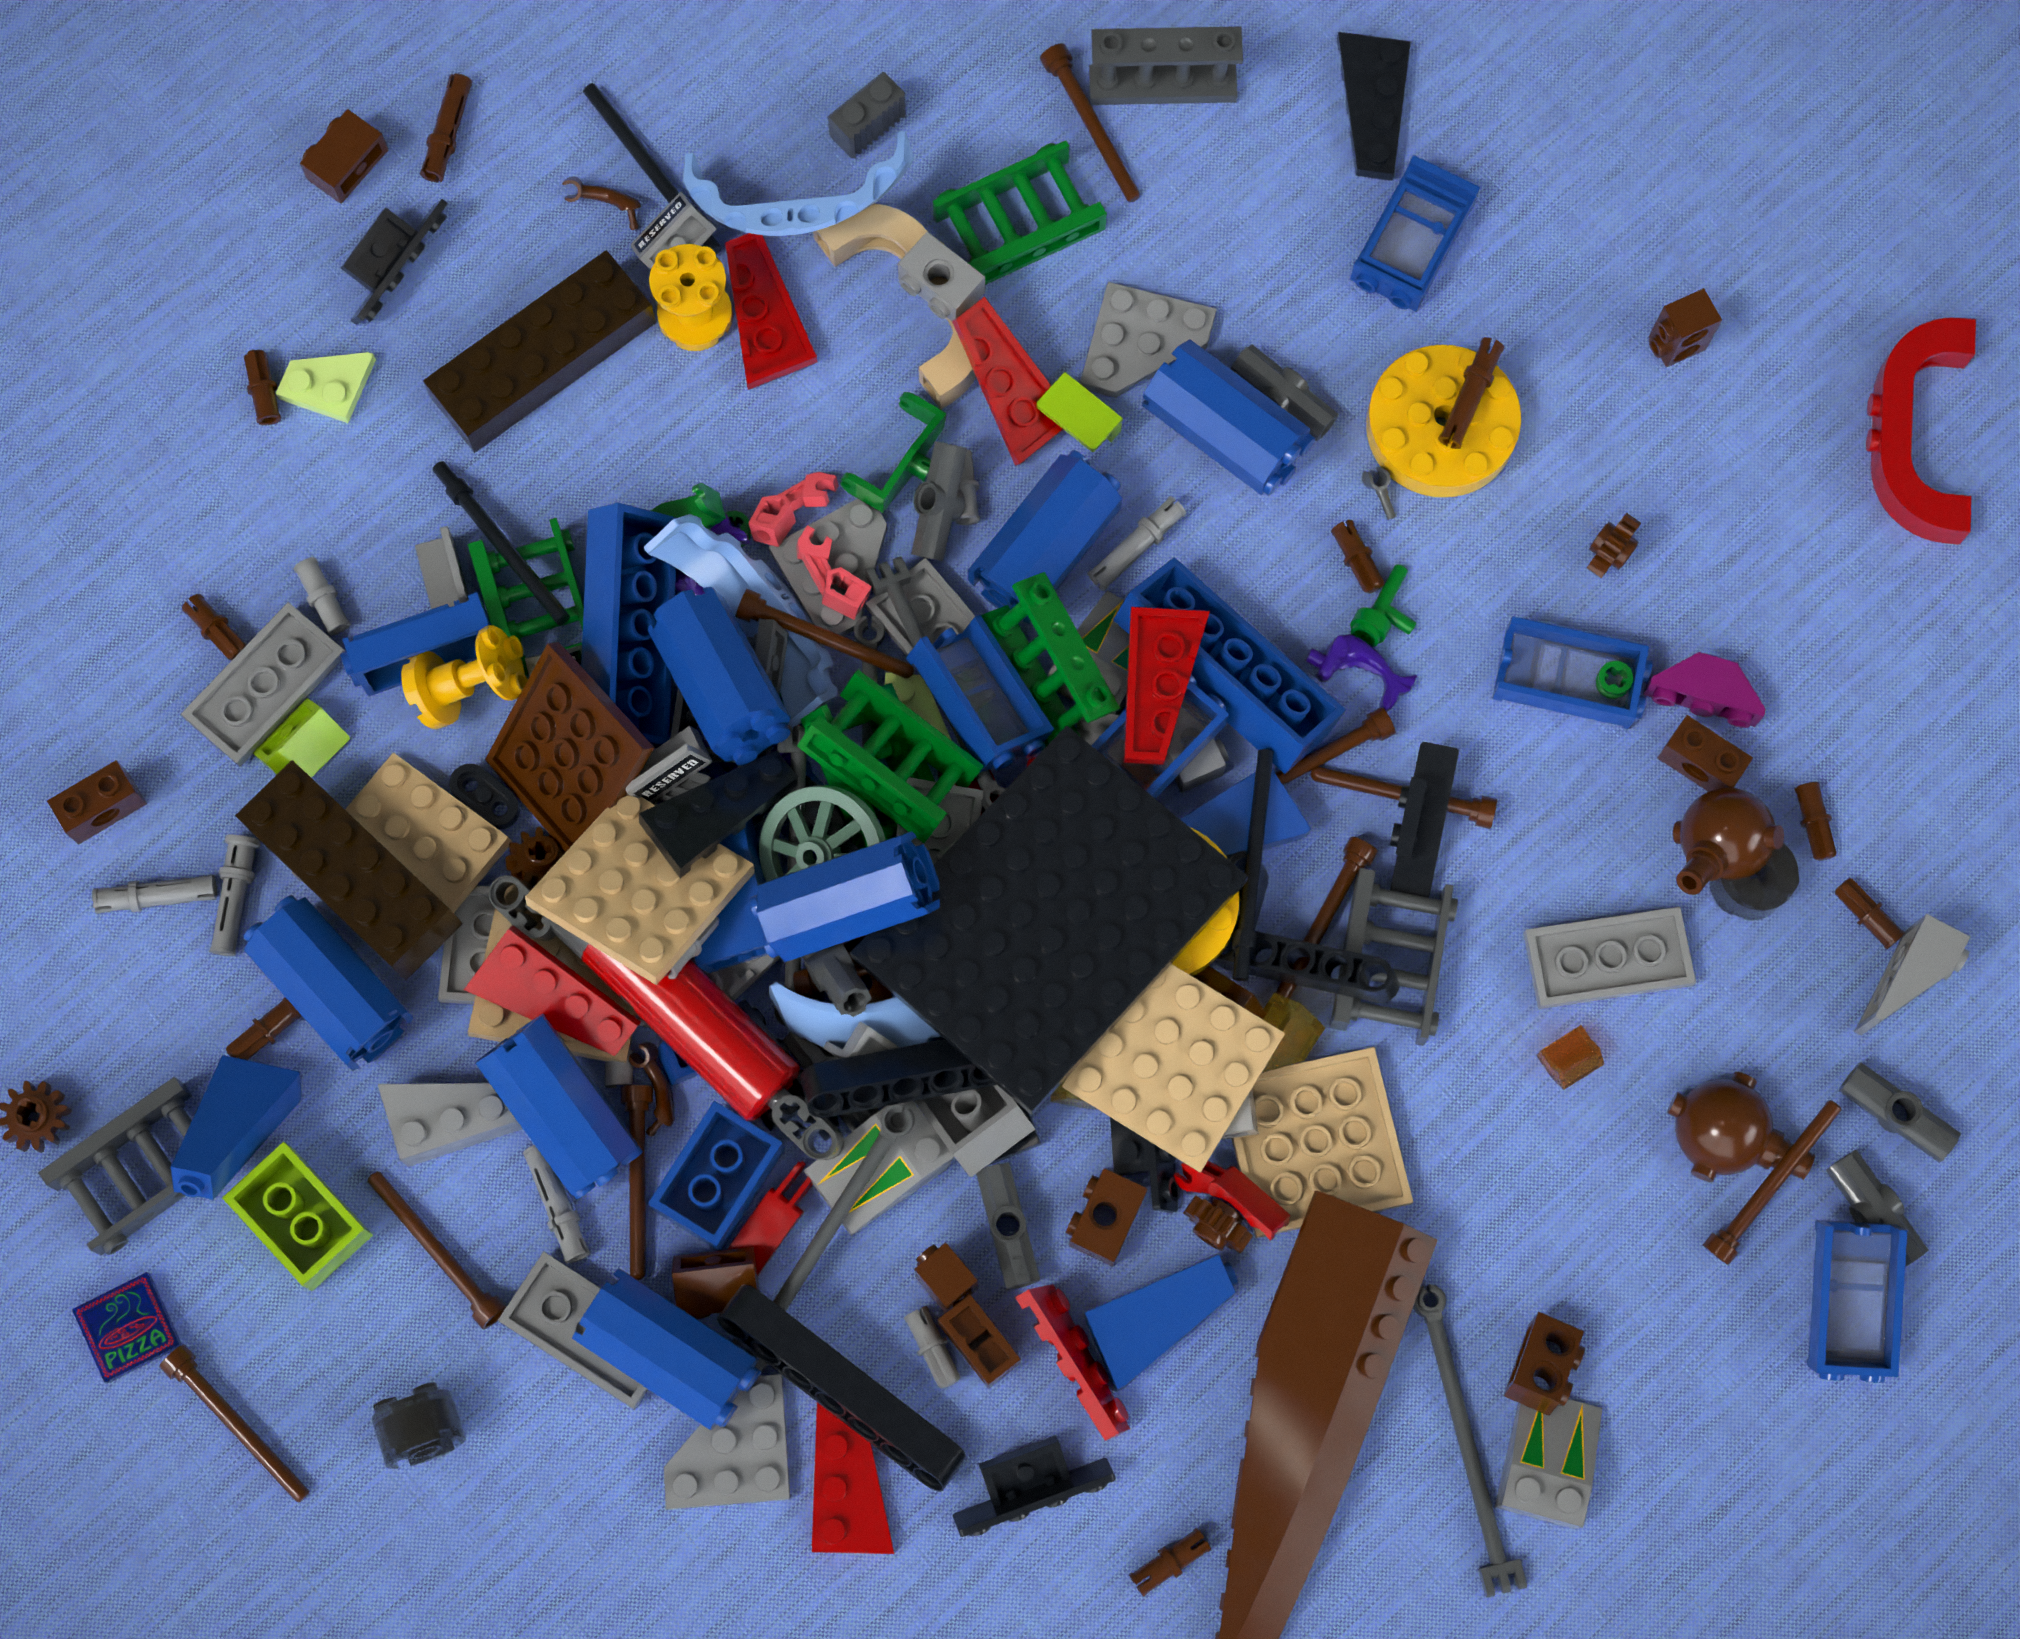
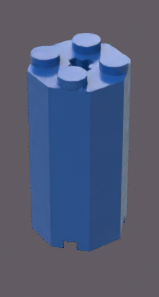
(1227, 418)
(1048, 529)
(719, 675)
(846, 897)
(326, 981)
(559, 1106)
(667, 1350)

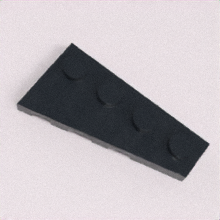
(1374, 90)
(704, 816)

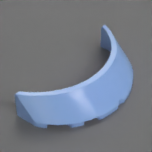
(803, 214)
(722, 564)
(823, 1022)

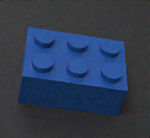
(717, 1176)

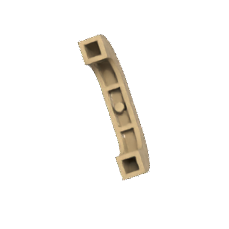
(894, 231)

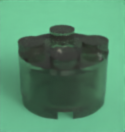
(1759, 898)
(417, 1426)

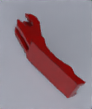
(1239, 1191)
(773, 1219)

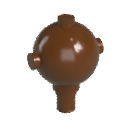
(1725, 837)
(1729, 1129)

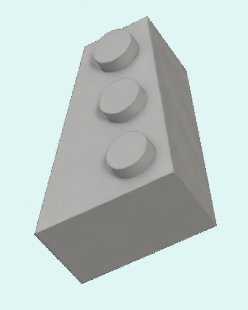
(443, 1118)

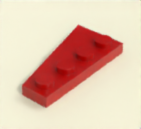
(766, 318)
(1007, 380)
(1159, 669)
(535, 983)
(1074, 1358)
(847, 1492)

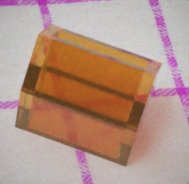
(1571, 1057)

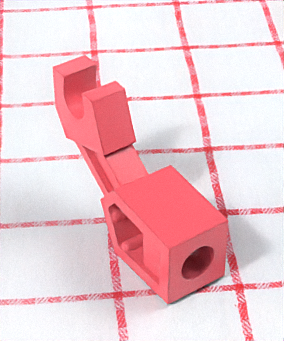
(775, 513)
(816, 561)

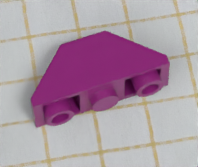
(1708, 688)

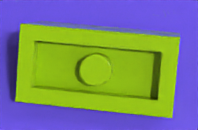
(1080, 413)
(305, 737)

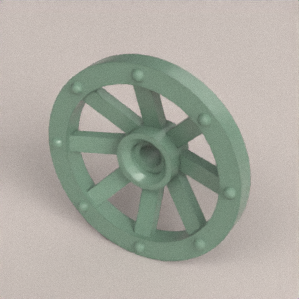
(823, 845)

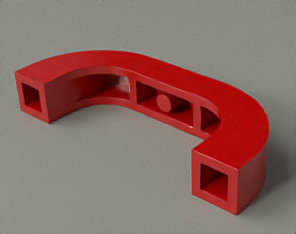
(1899, 489)

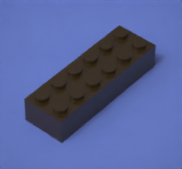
(540, 351)
(349, 870)

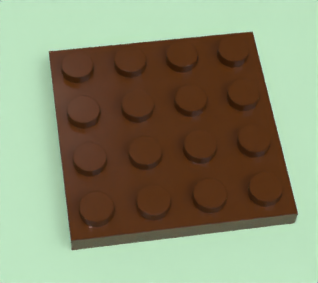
(567, 747)

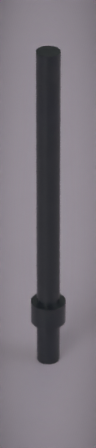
(637, 150)
(462, 494)
(1245, 938)

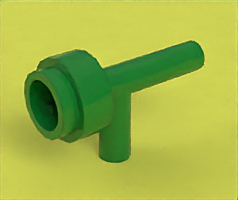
(1375, 622)

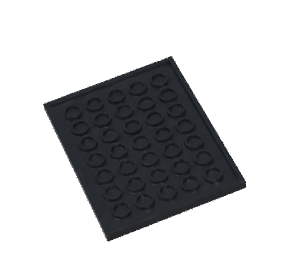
(1052, 919)

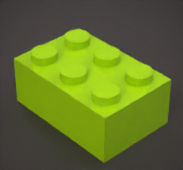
(297, 1216)

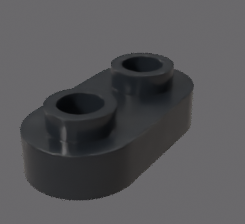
(486, 797)

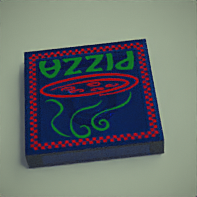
(127, 1327)

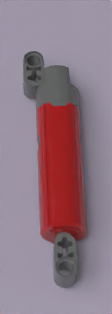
(698, 1025)

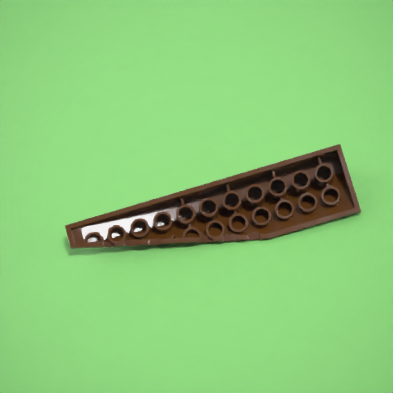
(1314, 1399)

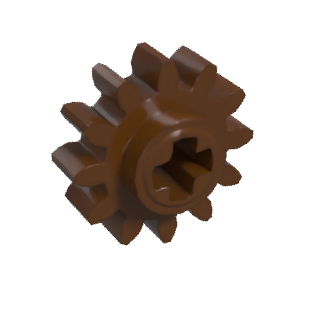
(1613, 545)
(533, 856)
(35, 1101)
(1218, 1224)

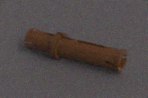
(442, 140)
(1477, 379)

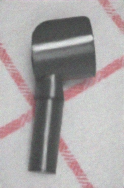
(1381, 489)

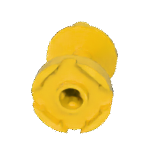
(691, 296)
(441, 685)

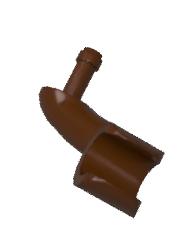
(605, 195)
(664, 1099)

